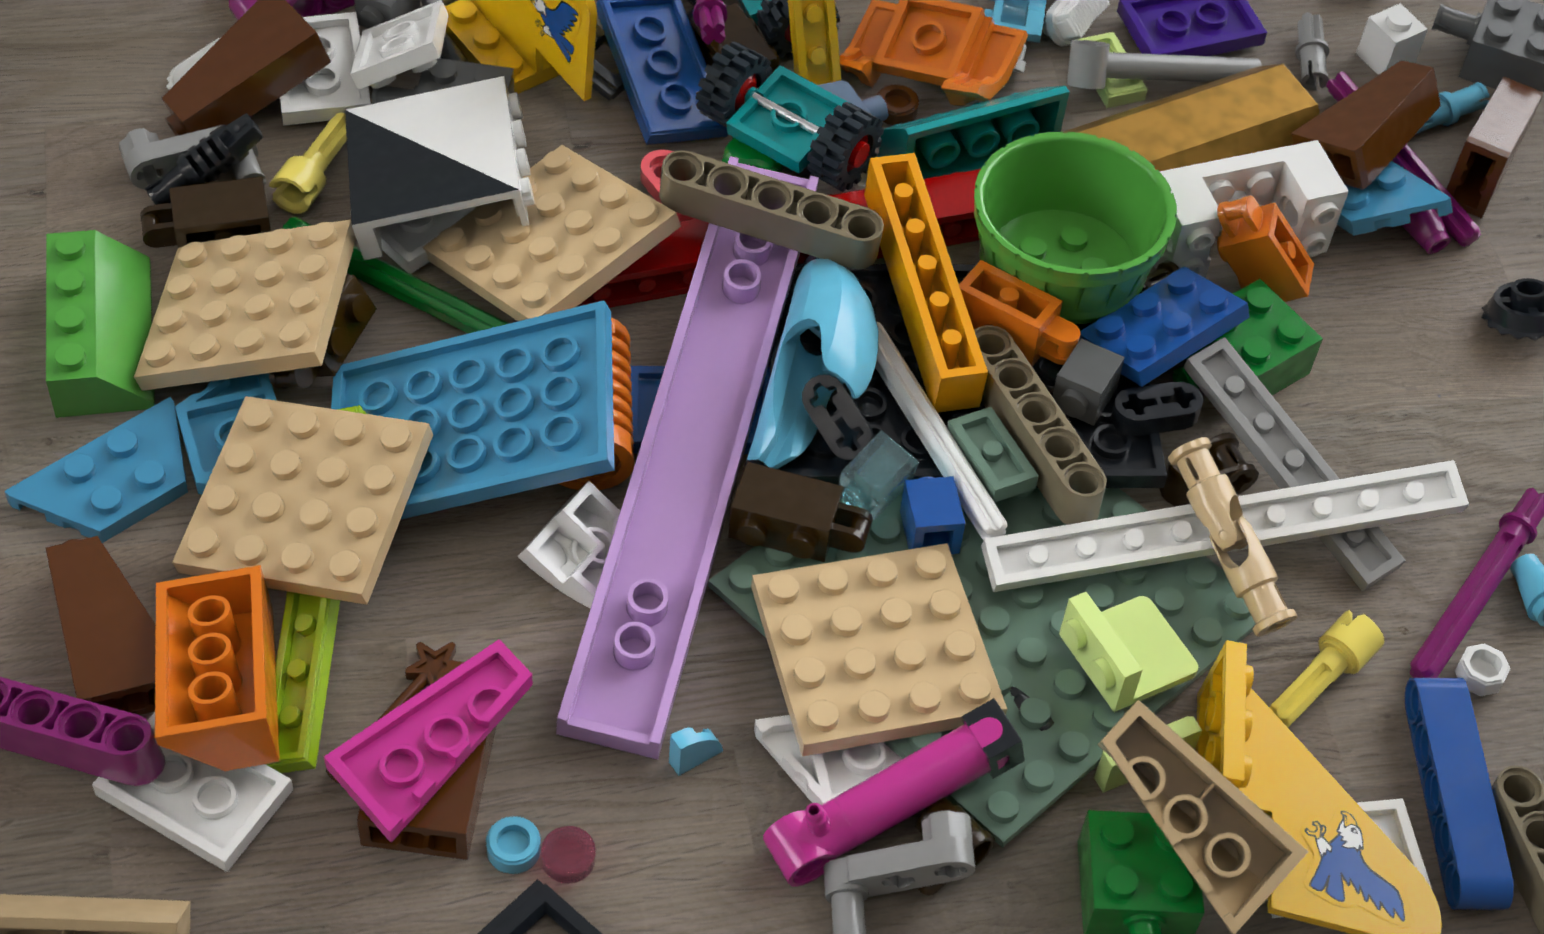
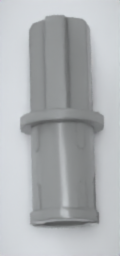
(1312, 51)

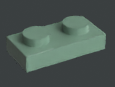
(993, 454)

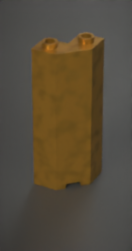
(1214, 120)

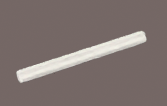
(937, 438)

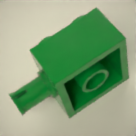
(1271, 341)
(1134, 878)

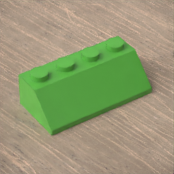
(95, 323)

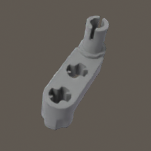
(152, 158)
(940, 858)

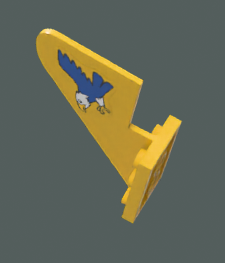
(530, 36)
(1352, 870)

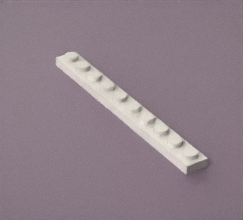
(1179, 535)

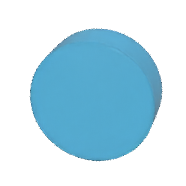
(513, 845)

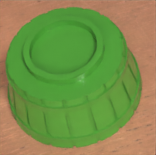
(1074, 219)

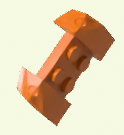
(935, 45)

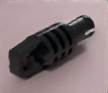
(209, 158)

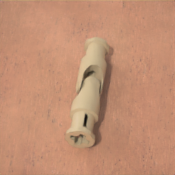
(1221, 513)

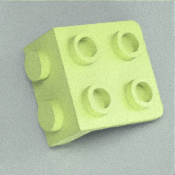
(1126, 649)

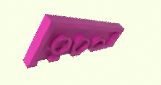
(421, 743)

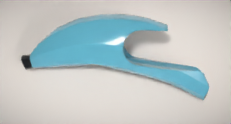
(842, 316)

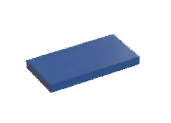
(658, 67)

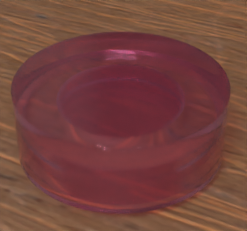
(568, 854)

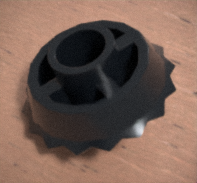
(1517, 309)

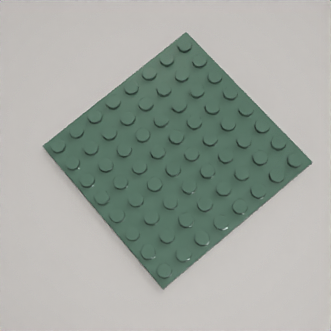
(1027, 652)

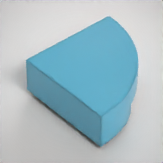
(692, 748)

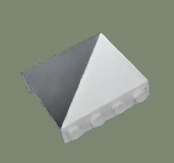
(435, 157)

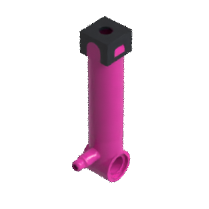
(825, 832)

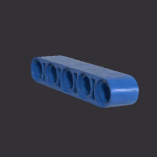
(1458, 795)

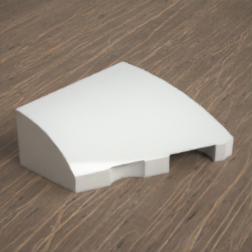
(575, 544)

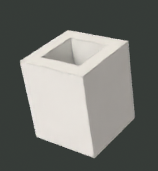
(1391, 38)

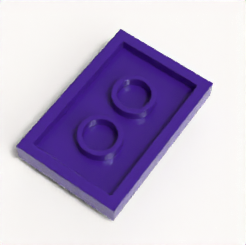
(1191, 26)

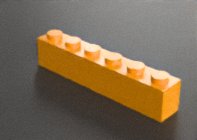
(926, 284)

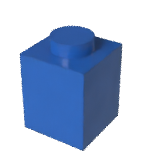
(932, 513)

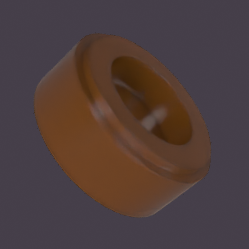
(901, 104)

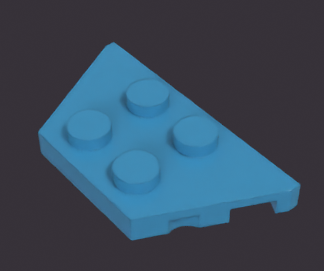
(1390, 201)
(209, 416)
(112, 477)

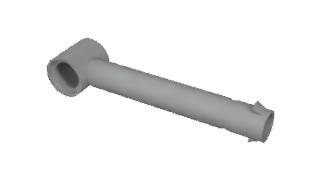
(1093, 63)

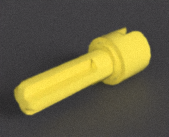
(303, 176)
(1343, 649)

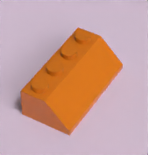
(217, 669)

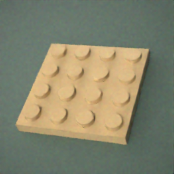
(576, 240)
(247, 306)
(306, 498)
(874, 648)

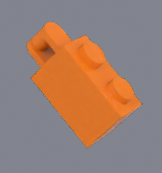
(1263, 247)
(1021, 310)

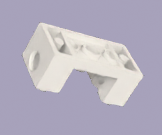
(1291, 176)

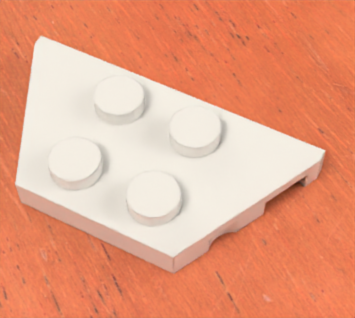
(821, 774)

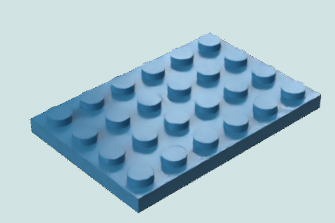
(503, 405)

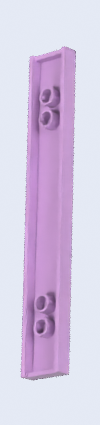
(679, 493)

